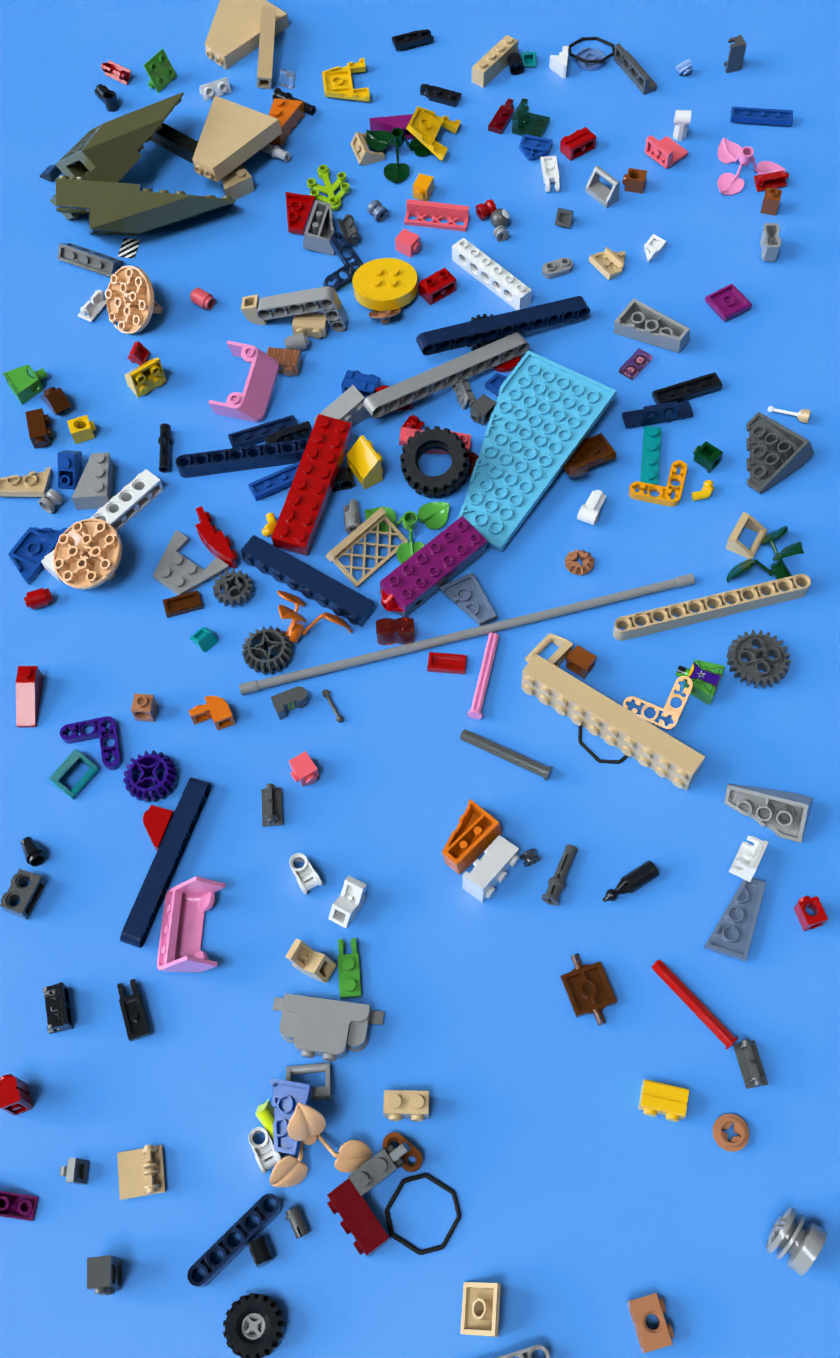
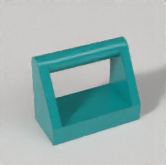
(61, 770)

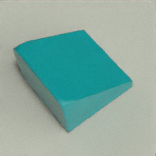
(529, 59)
(204, 639)

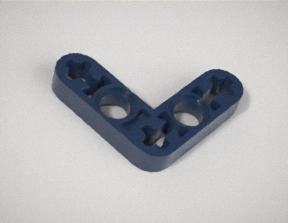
(348, 267)

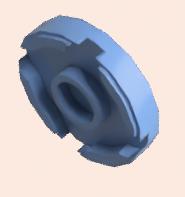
(590, 54)

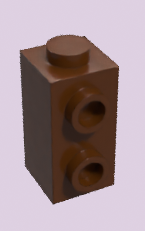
(38, 428)

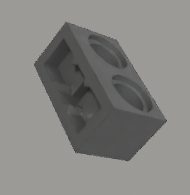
(28, 895)
(104, 1274)

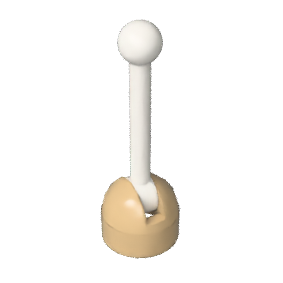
(803, 415)

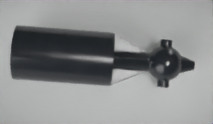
(633, 881)

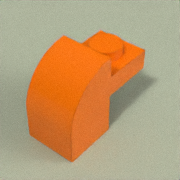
(214, 709)

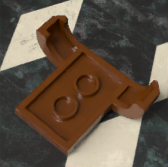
(589, 454)

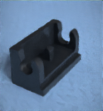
(57, 1008)

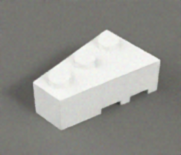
(490, 869)

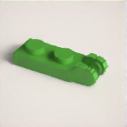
(349, 971)

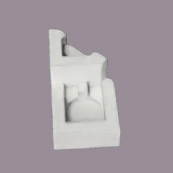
(654, 247)

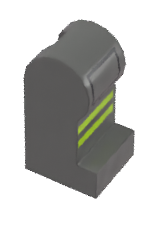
(289, 700)

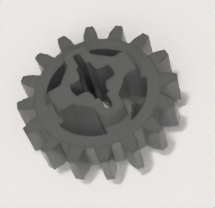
(232, 587)

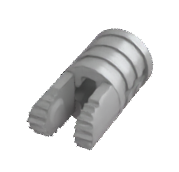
(351, 516)

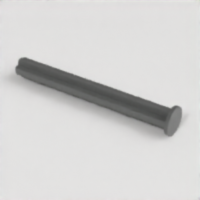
(506, 754)

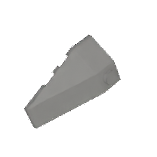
(777, 810)

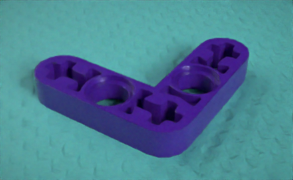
(98, 732)

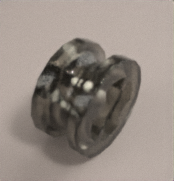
(530, 857)

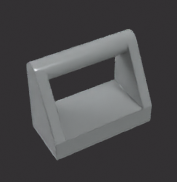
(600, 191)
(318, 1093)

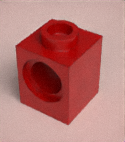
(808, 921)

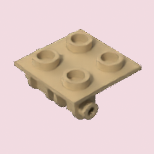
(141, 1172)

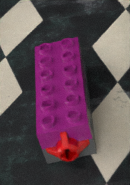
(431, 568)

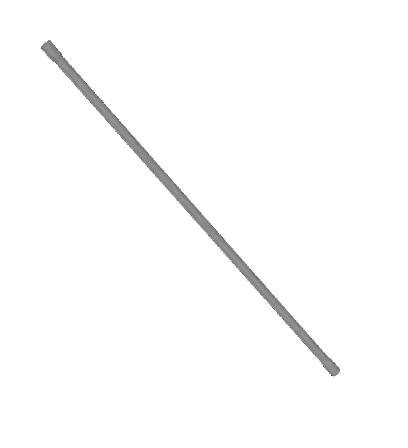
(254, 686)

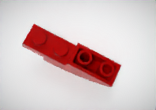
(215, 540)

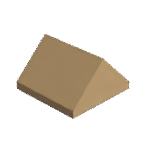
(480, 1309)

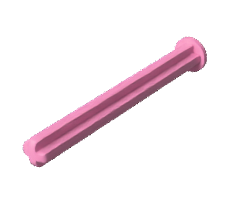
(484, 675)

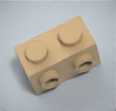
(406, 1104)

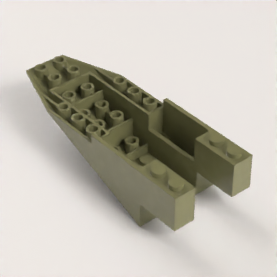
(114, 146)
(127, 210)

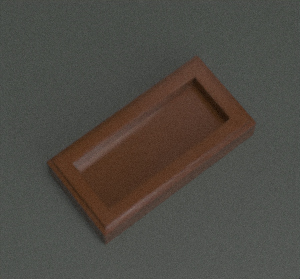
(182, 604)

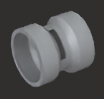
(50, 501)

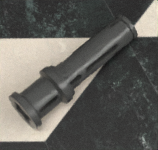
(557, 883)

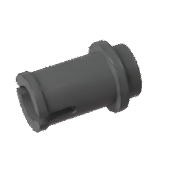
(297, 1222)

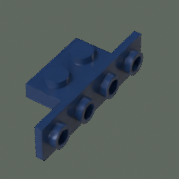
(657, 413)

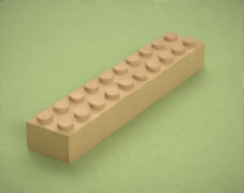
(611, 722)

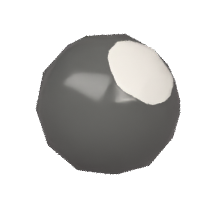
(500, 217)

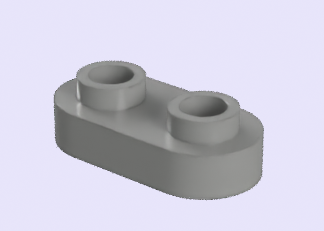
(557, 268)

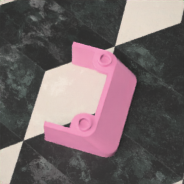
(258, 389)
(184, 926)

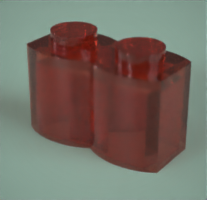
(395, 631)

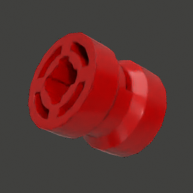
(485, 209)

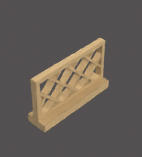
(354, 538)

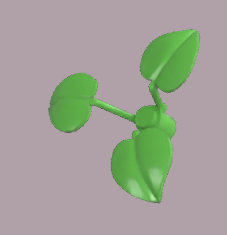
(433, 514)

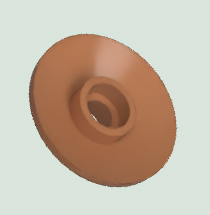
(384, 316)

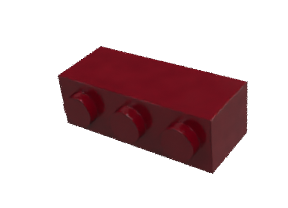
(357, 1218)

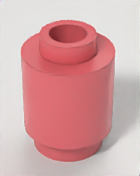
(202, 298)

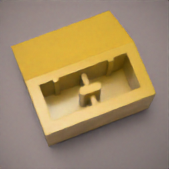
(146, 377)
(365, 463)

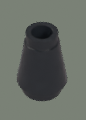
(33, 852)

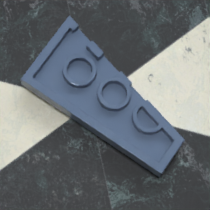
(737, 924)

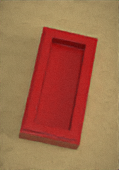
(447, 663)

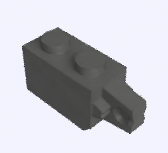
(378, 1168)

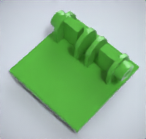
(159, 71)

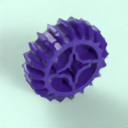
(158, 763)

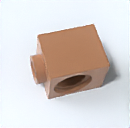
(144, 707)

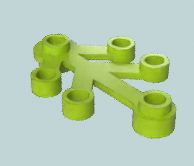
(324, 173)

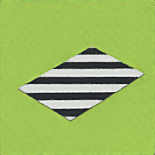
(128, 248)

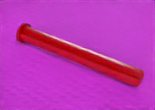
(694, 1004)

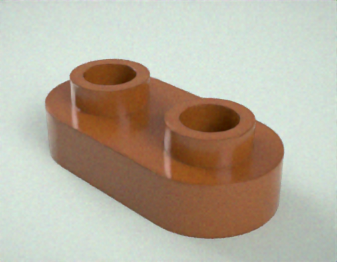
(396, 1137)

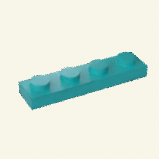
(650, 455)

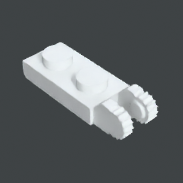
(550, 172)

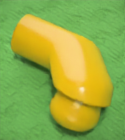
(705, 492)
(270, 526)

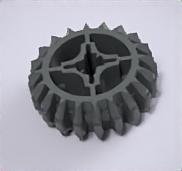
(257, 646)

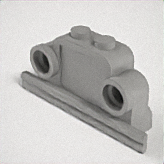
(325, 1025)

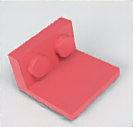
(665, 151)

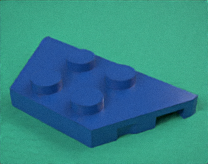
(32, 549)

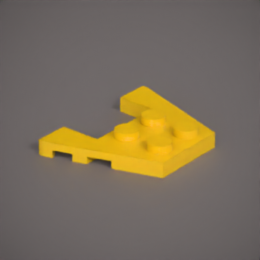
(338, 82)
(425, 126)

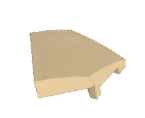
(608, 262)

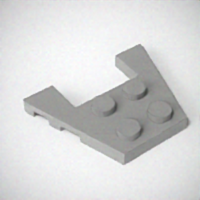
(180, 573)

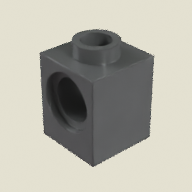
(481, 410)

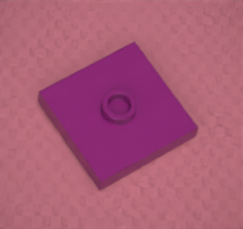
(728, 302)

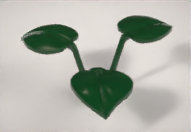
(380, 139)
(779, 568)

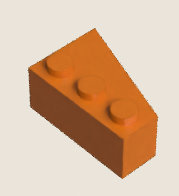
(289, 114)
(470, 838)

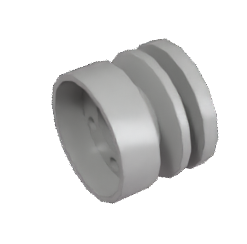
(800, 1243)

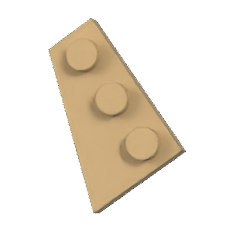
(26, 486)

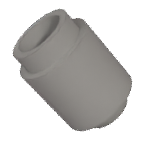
(296, 342)

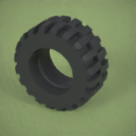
(430, 440)

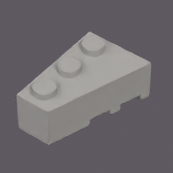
(319, 229)
(348, 407)
(96, 483)

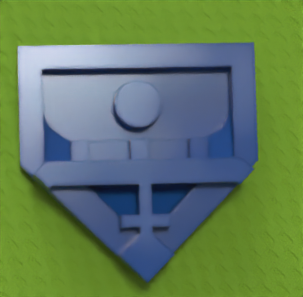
(535, 147)

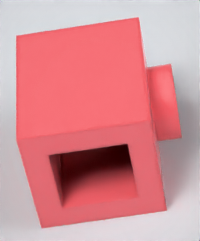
(407, 243)
(303, 769)

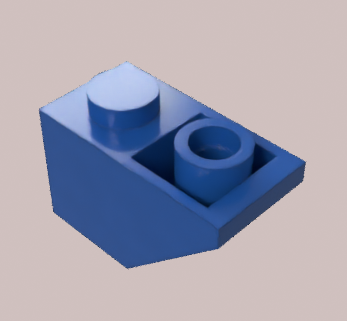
(69, 468)

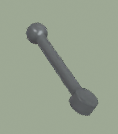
(326, 694)

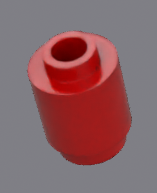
(38, 598)

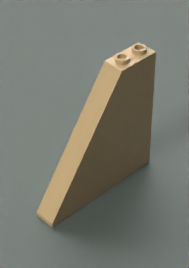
(237, 30)
(231, 137)

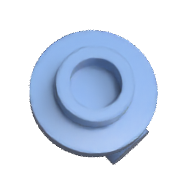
(684, 67)

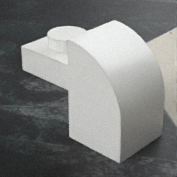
(348, 903)

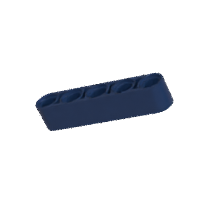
(223, 1243)

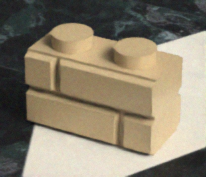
(310, 324)

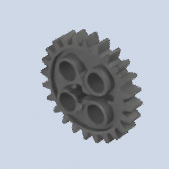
(758, 659)

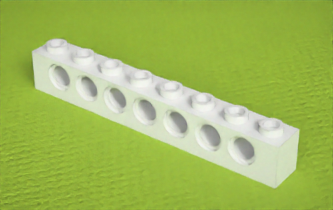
(121, 507)

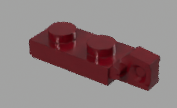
(502, 117)

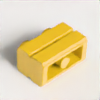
(663, 1100)

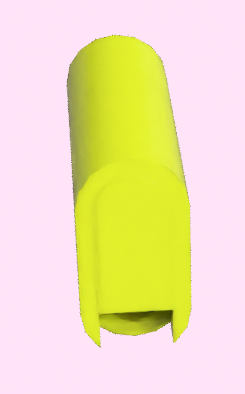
(265, 1114)

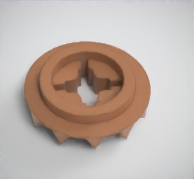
(574, 567)
(739, 1127)

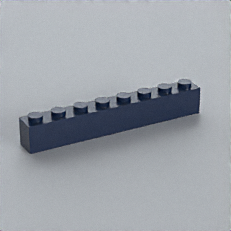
(308, 581)

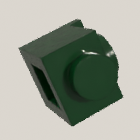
(707, 456)

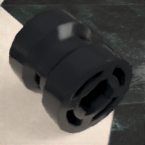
(515, 63)

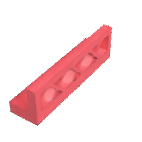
(438, 212)

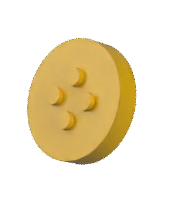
(385, 284)

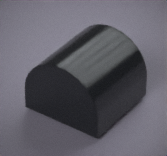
(260, 1251)

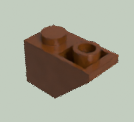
(55, 399)

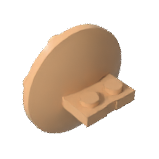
(131, 300)
(87, 554)

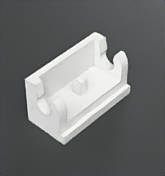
(748, 858)

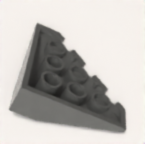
(773, 452)

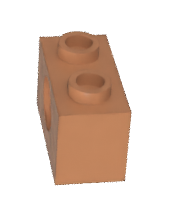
(650, 1339)

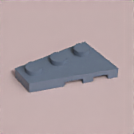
(470, 599)

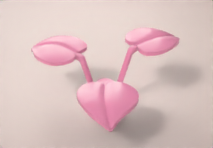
(731, 152)

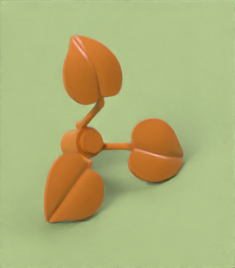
(296, 628)

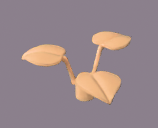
(306, 1127)

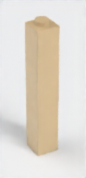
(266, 47)

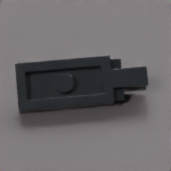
(440, 95)

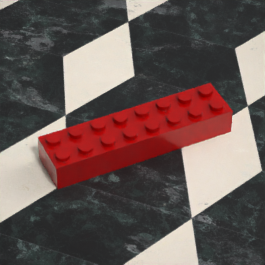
(312, 485)

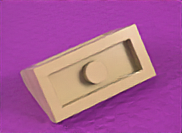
(362, 152)
(736, 546)
(559, 656)

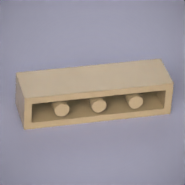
(494, 61)

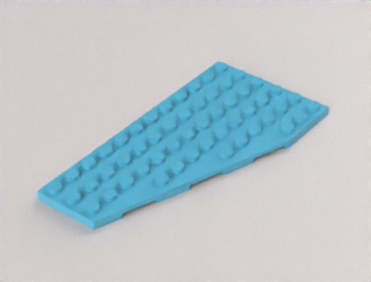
(528, 440)

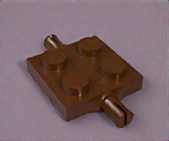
(588, 989)

